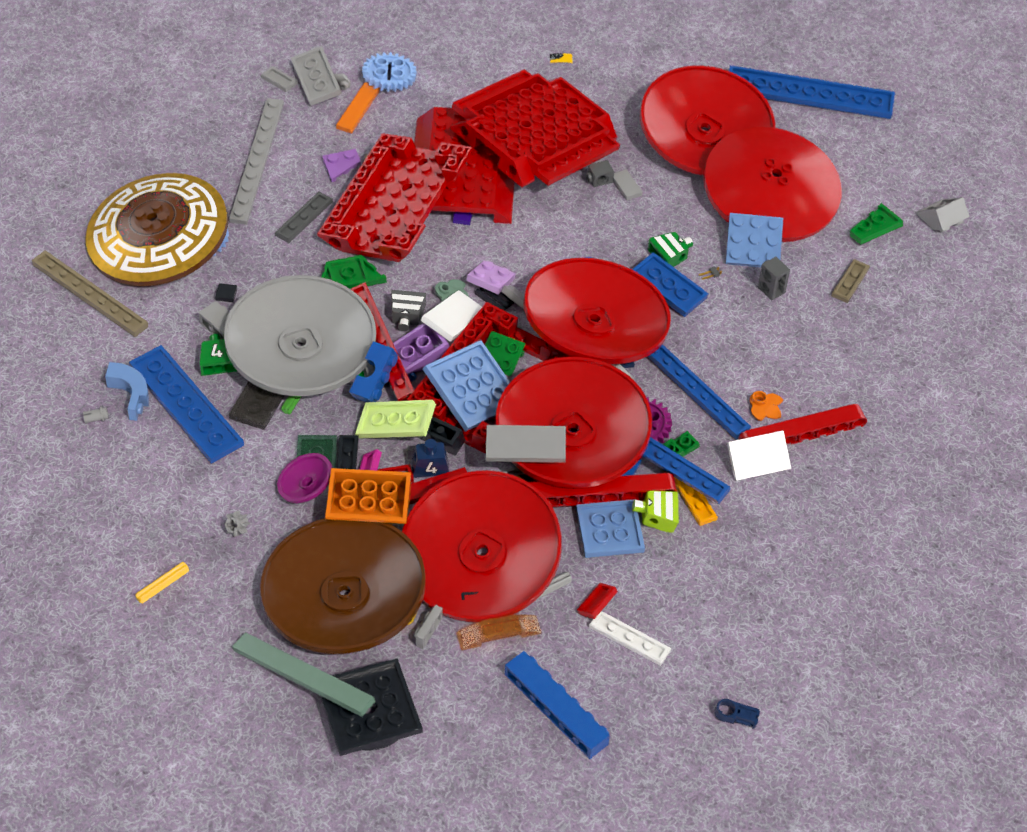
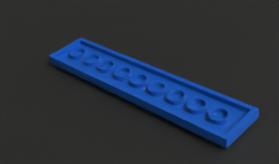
(819, 92)

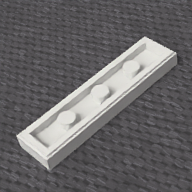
(630, 638)

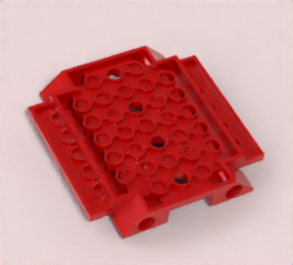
(518, 126)

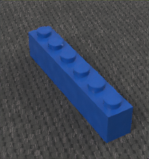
(557, 704)

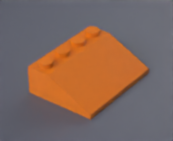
(368, 496)

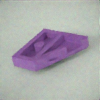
(341, 163)

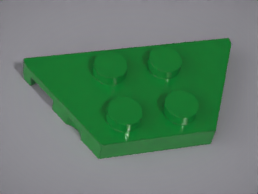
(353, 272)

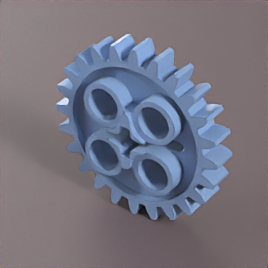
(376, 71)

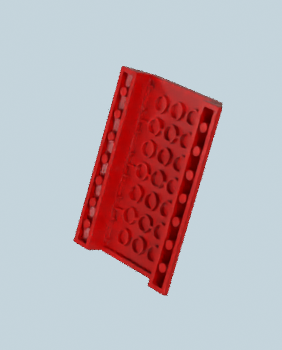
(480, 183)

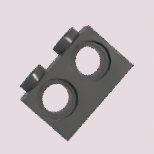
(773, 278)

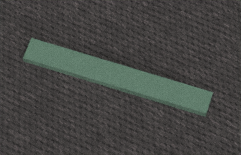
(304, 674)

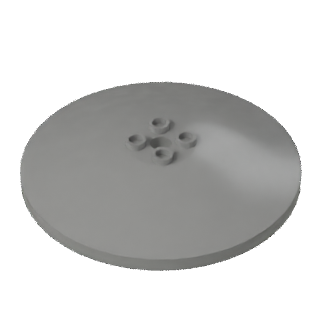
(296, 309)

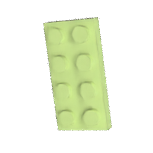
(395, 419)

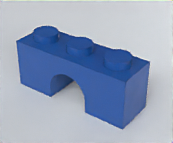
(370, 388)

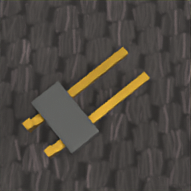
(713, 271)

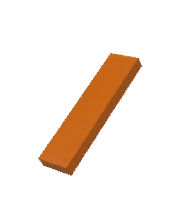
(357, 108)

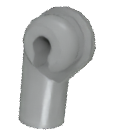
(343, 80)

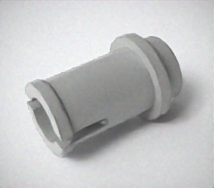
(95, 415)

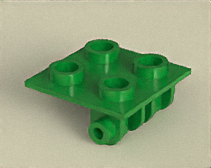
(505, 351)

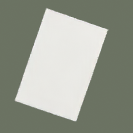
(759, 455)

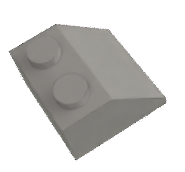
(944, 213)

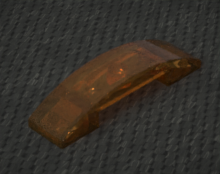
(497, 629)

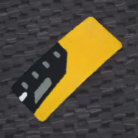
(560, 57)

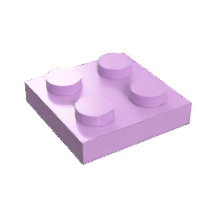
(490, 276)

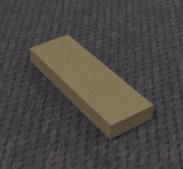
(850, 281)

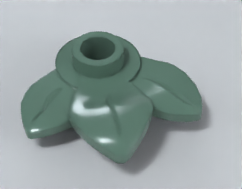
(450, 288)

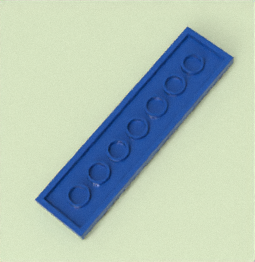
(187, 404)

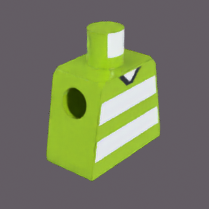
(659, 510)

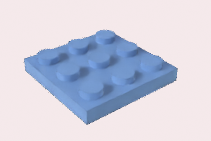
(753, 239)
(609, 529)

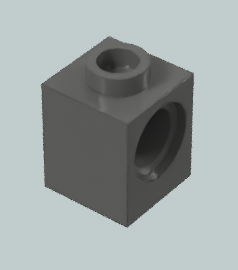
(600, 173)

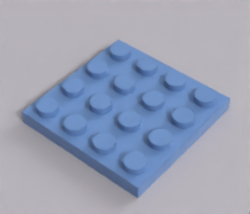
(469, 383)

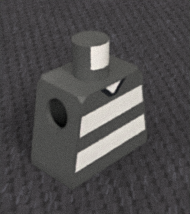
(407, 308)

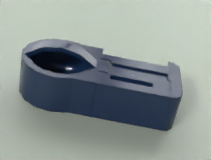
(741, 713)

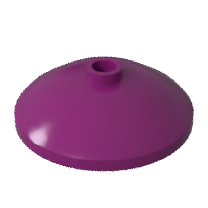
(304, 478)

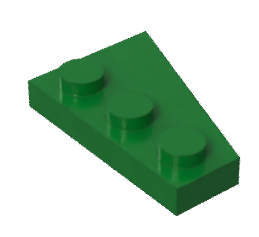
(877, 224)

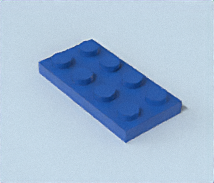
(675, 287)

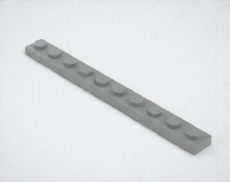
(256, 161)

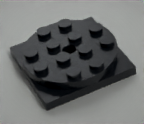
(393, 706)

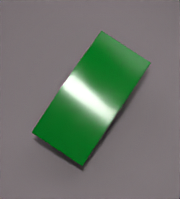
(683, 444)

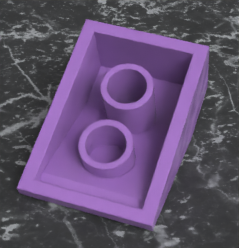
(420, 348)

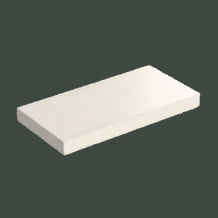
(451, 315)

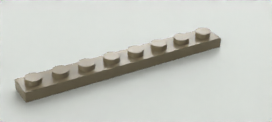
(90, 293)

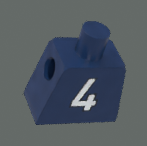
(429, 459)

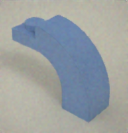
(129, 379)

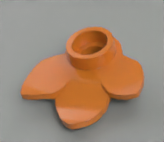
(766, 407)

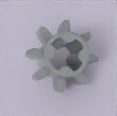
(236, 523)

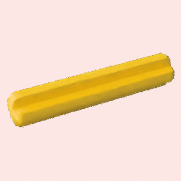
(162, 582)

